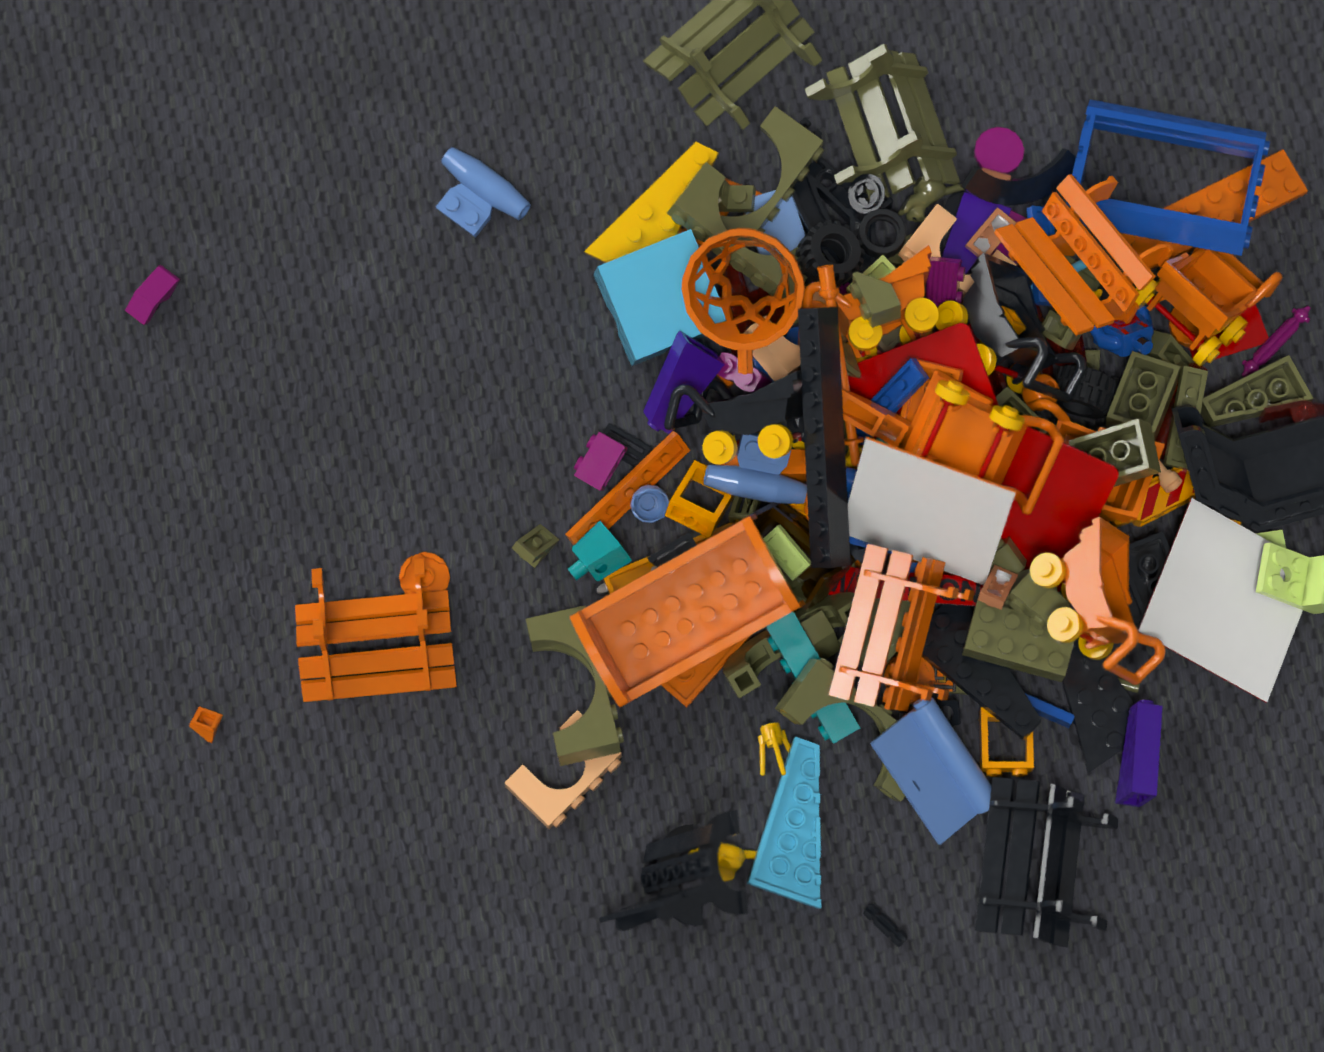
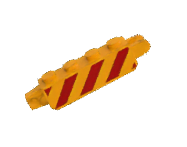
(1159, 502)

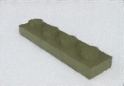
(1189, 392)

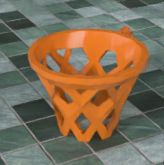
(726, 332)

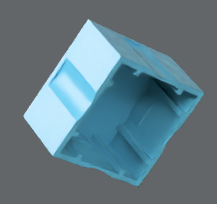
(648, 299)

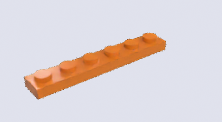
(618, 500)

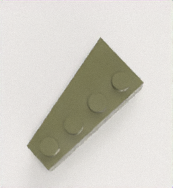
(1248, 397)

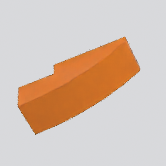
(874, 418)

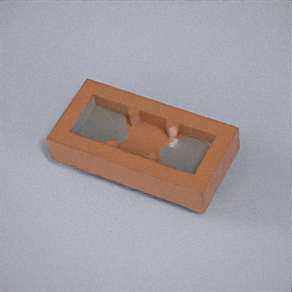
(984, 239)
(997, 587)

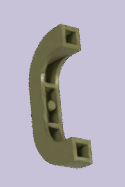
(756, 654)

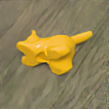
(730, 859)

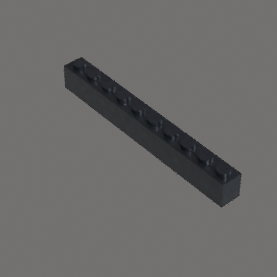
(824, 437)

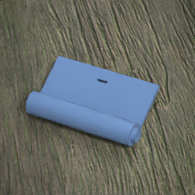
(931, 754)

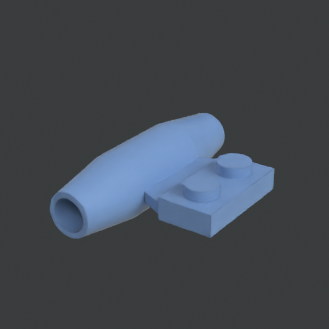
(479, 191)
(756, 476)

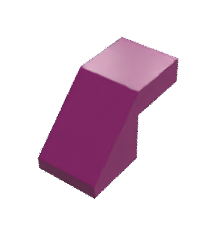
(151, 293)

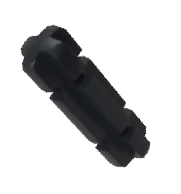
(885, 925)

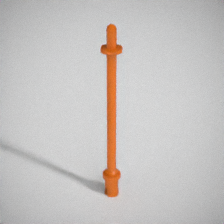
(829, 293)

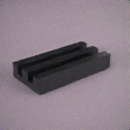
(633, 440)

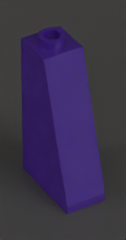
(970, 217)
(687, 364)
(1140, 755)

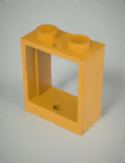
(682, 509)
(995, 768)

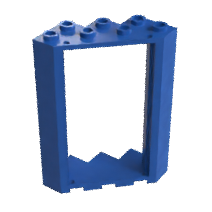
(1169, 224)

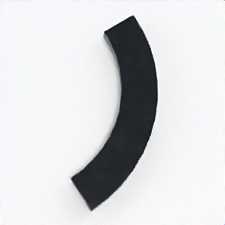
(1023, 189)

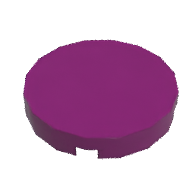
(999, 150)

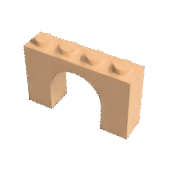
(931, 234)
(780, 356)
(551, 804)

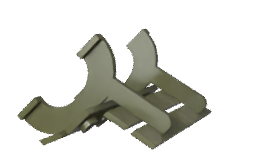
(709, 25)
(924, 130)

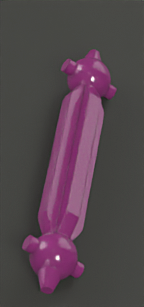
(1276, 341)

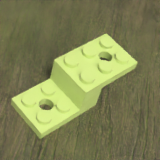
(1302, 582)

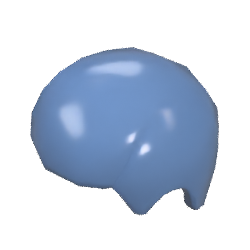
(649, 503)

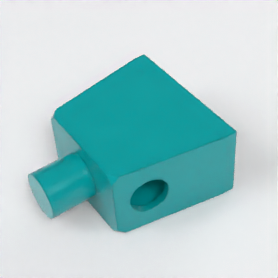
(598, 554)

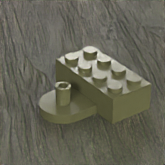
(1013, 642)

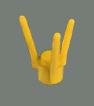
(772, 736)

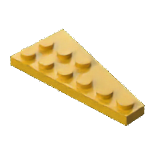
(647, 217)

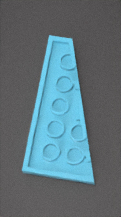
(791, 840)

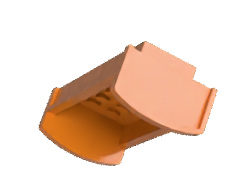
(684, 611)

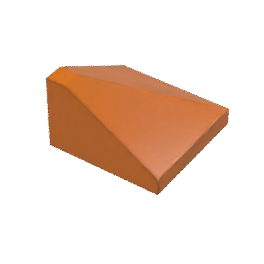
(206, 723)

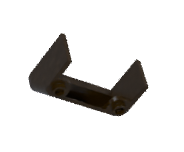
(817, 581)

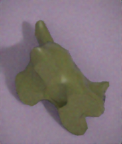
(924, 195)

